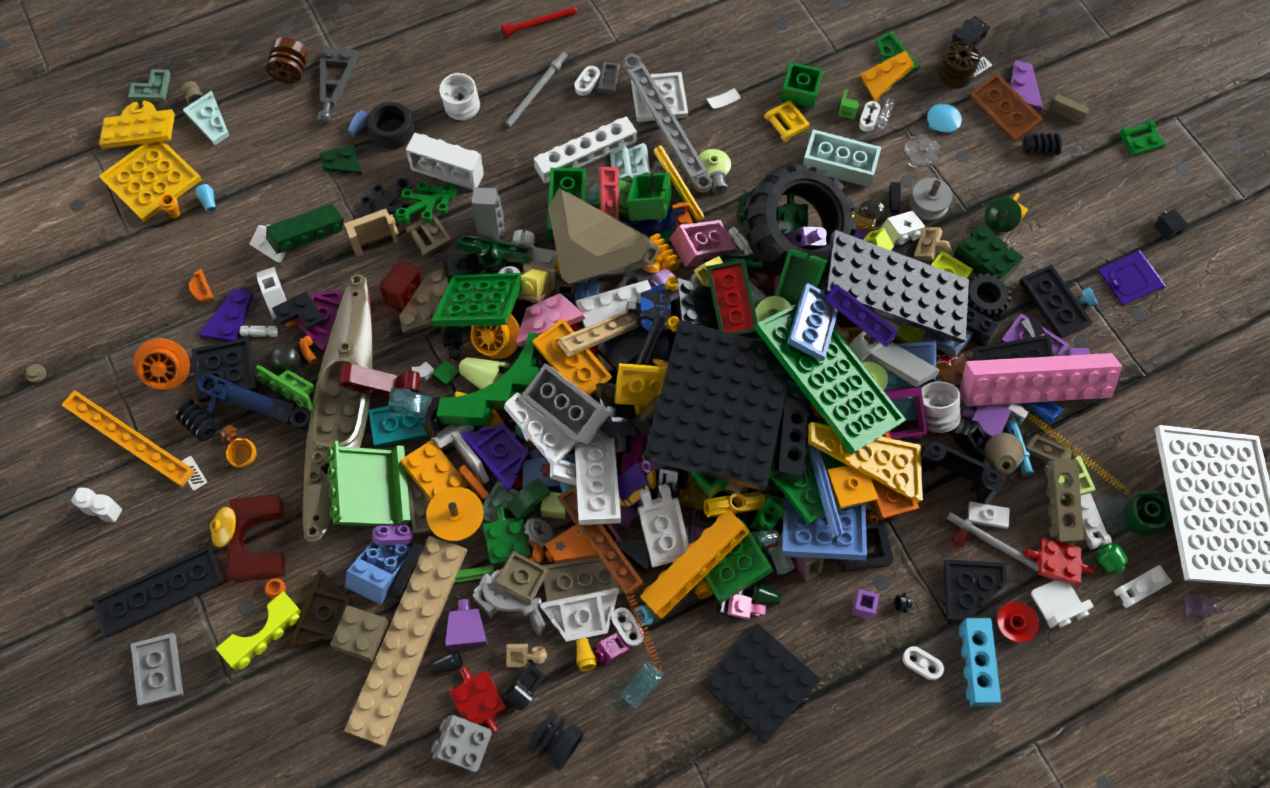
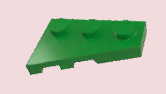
(890, 46)

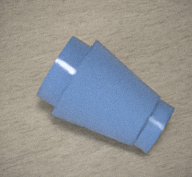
(358, 123)

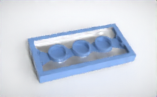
(813, 323)

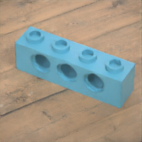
(982, 630)

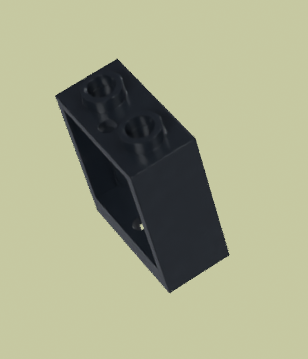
(884, 549)

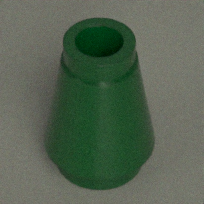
(763, 595)

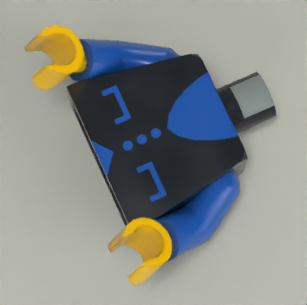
(655, 302)

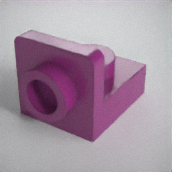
(610, 649)

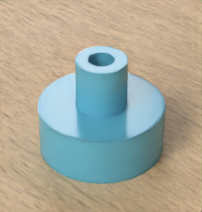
(1088, 297)
(647, 614)

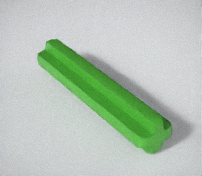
(473, 574)

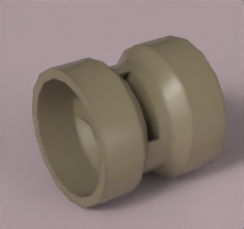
(191, 92)

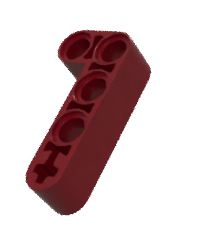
(376, 382)

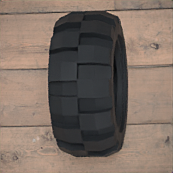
(812, 186)

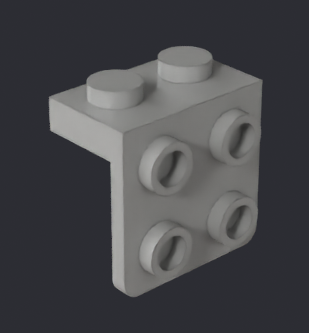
(461, 743)

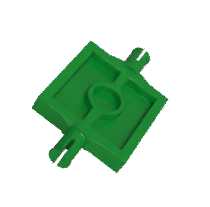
(504, 537)

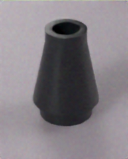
(448, 663)

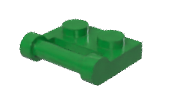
(1144, 143)

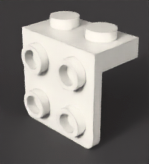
(1059, 603)

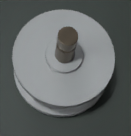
(930, 199)

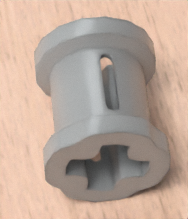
(718, 182)

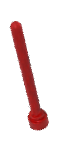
(509, 29)

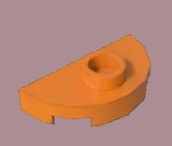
(199, 287)
(474, 482)

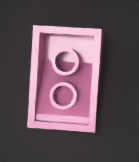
(701, 242)

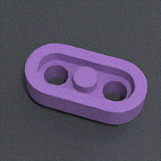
(392, 535)

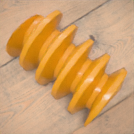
(668, 260)

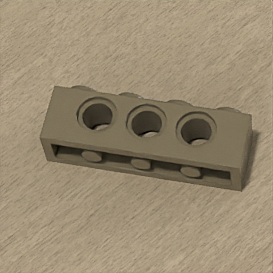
(1072, 509)

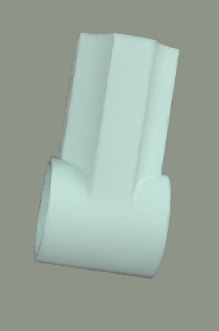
(782, 564)

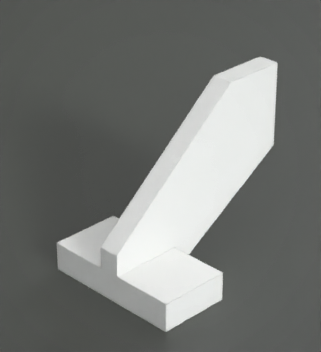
(452, 435)

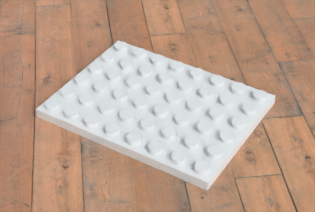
(1218, 504)

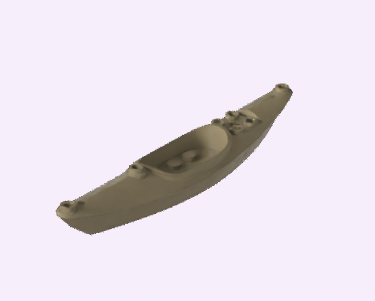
(336, 411)

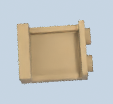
(371, 228)

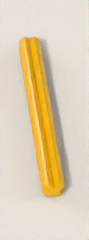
(678, 183)

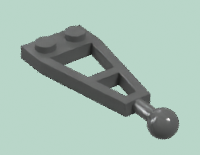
(334, 57)

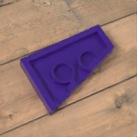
(229, 317)

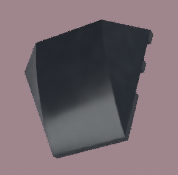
(627, 347)

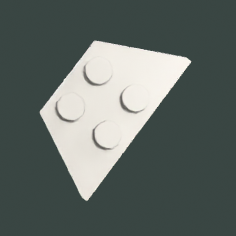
(582, 614)

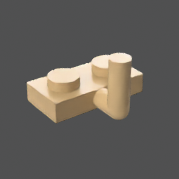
(929, 242)

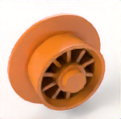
(161, 364)

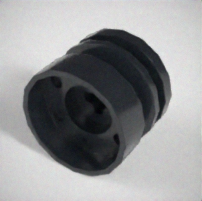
(556, 741)

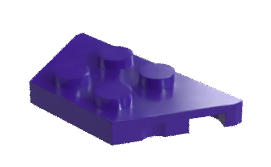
(498, 451)

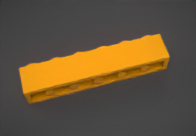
(694, 563)

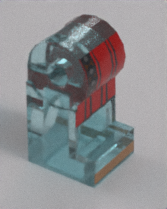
(766, 539)

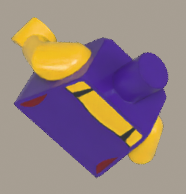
(632, 482)

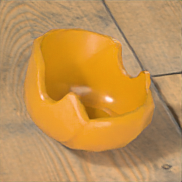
(241, 453)

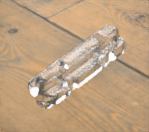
(885, 113)

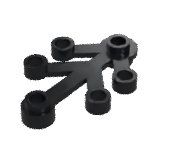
(380, 204)

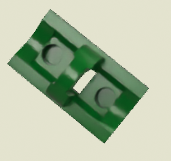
(763, 520)

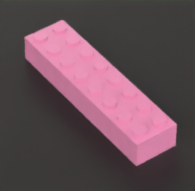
(1039, 379)

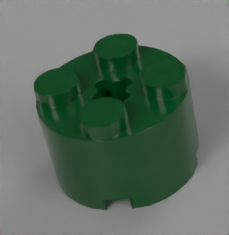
(1147, 513)

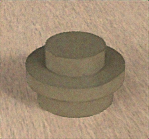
(35, 373)

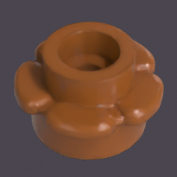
(229, 434)

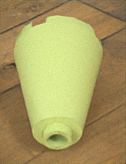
(482, 371)

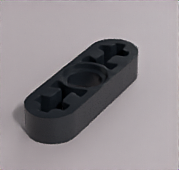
(407, 570)

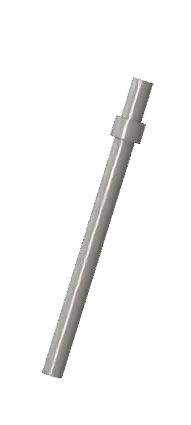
(554, 67)
(968, 527)

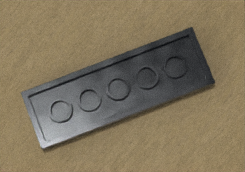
(158, 591)

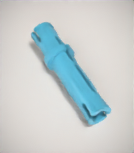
(1025, 466)

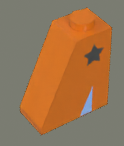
(568, 547)

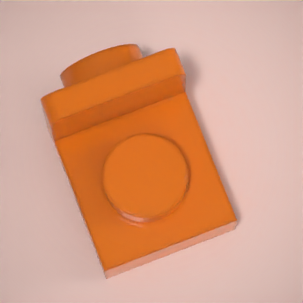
(682, 219)

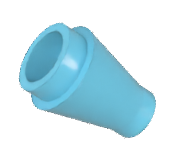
(206, 197)

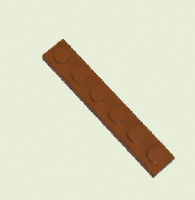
(603, 546)

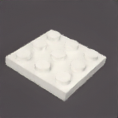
(671, 89)

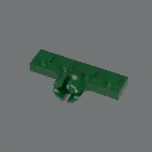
(494, 251)

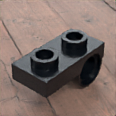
(523, 687)

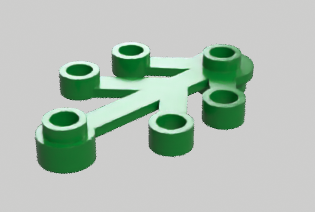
(445, 192)

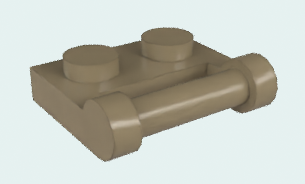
(434, 232)

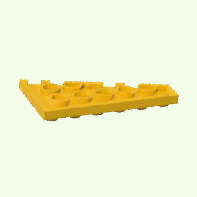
(884, 460)

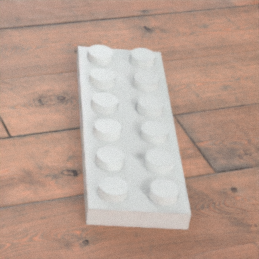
(597, 481)

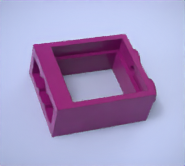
(916, 393)

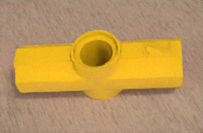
(744, 502)

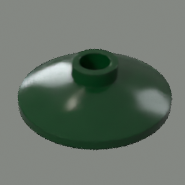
(1012, 214)

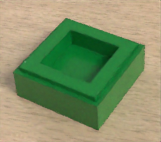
(445, 373)

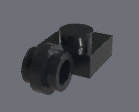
(452, 336)

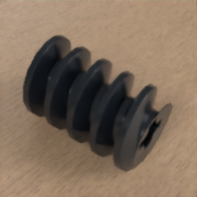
(1042, 142)
(195, 420)

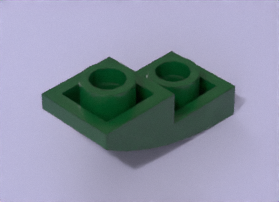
(525, 500)

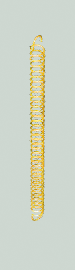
(1075, 449)

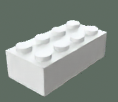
(445, 161)

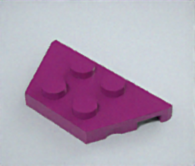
(328, 306)

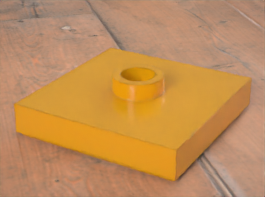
(851, 487)

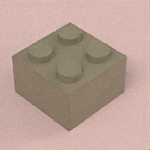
(360, 634)

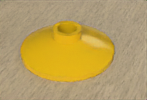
(223, 527)

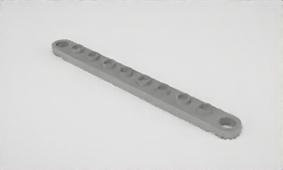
(667, 123)

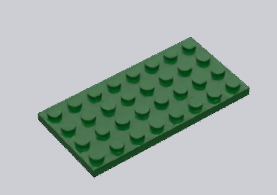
(836, 386)

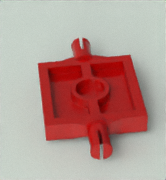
(1059, 561)
(478, 699)

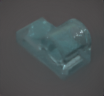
(642, 684)

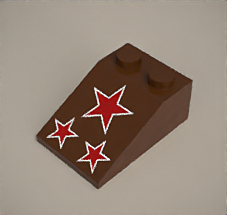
(950, 368)

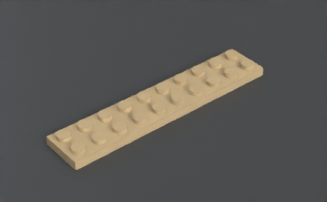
(406, 641)

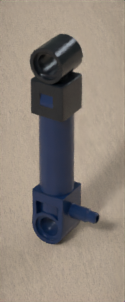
(273, 408)

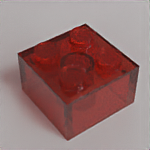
(400, 284)

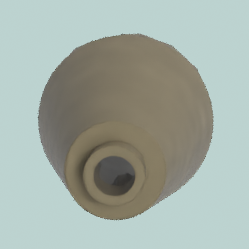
(1004, 452)

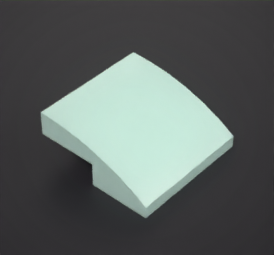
(630, 161)

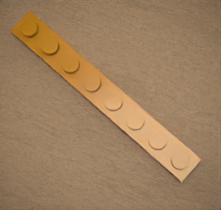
(128, 438)

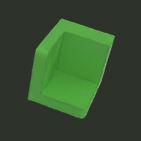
(848, 107)

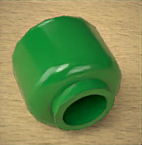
(1112, 558)

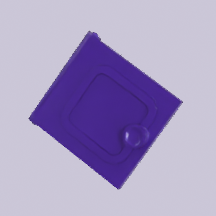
(1131, 277)

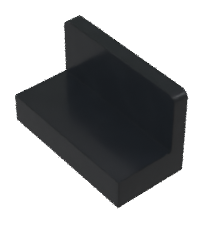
(459, 263)

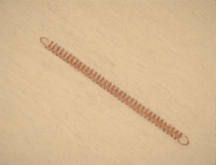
(642, 630)

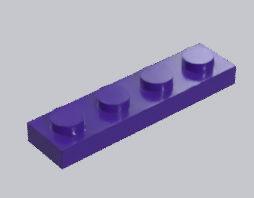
(860, 315)

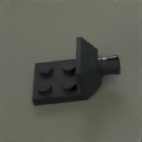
(619, 422)

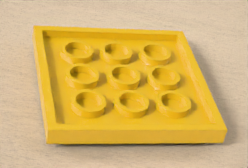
(147, 176)

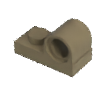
(1047, 450)

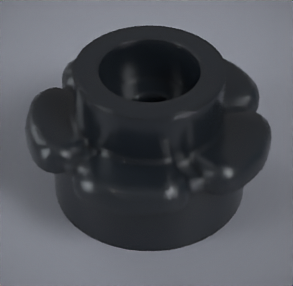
(903, 603)

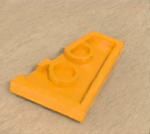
(884, 75)

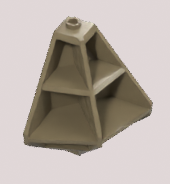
(595, 243)

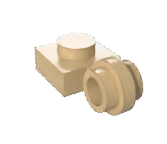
(518, 655)

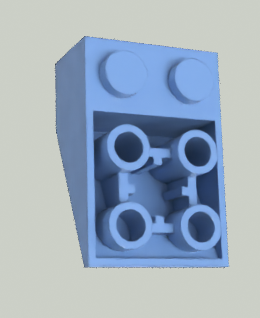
(376, 571)

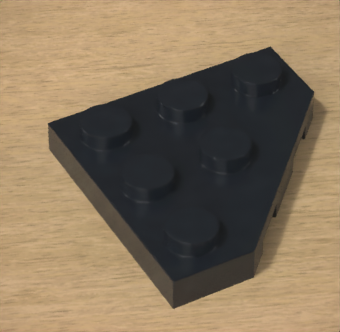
(970, 586)

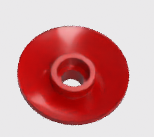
(1024, 616)

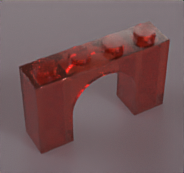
(246, 565)

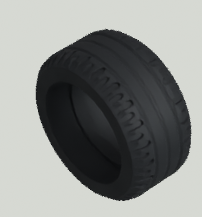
(388, 111)

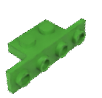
(289, 385)

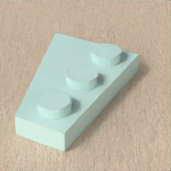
(207, 118)

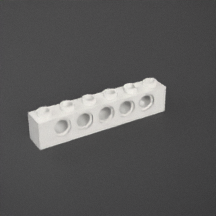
(613, 136)

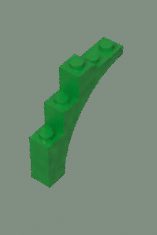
(477, 407)

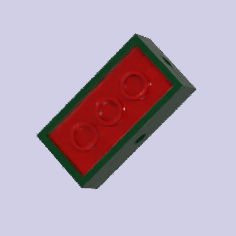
(732, 298)

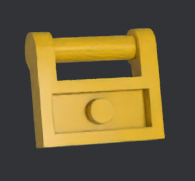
(791, 117)

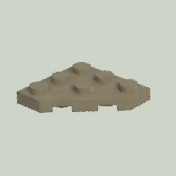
(424, 302)

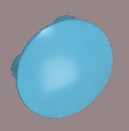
(944, 118)

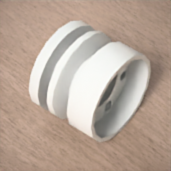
(459, 96)
(941, 406)

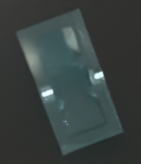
(407, 403)

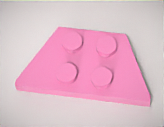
(547, 313)

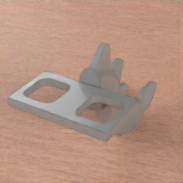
(512, 604)

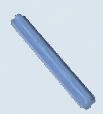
(825, 491)

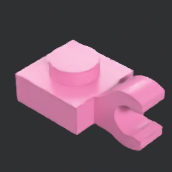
(741, 607)

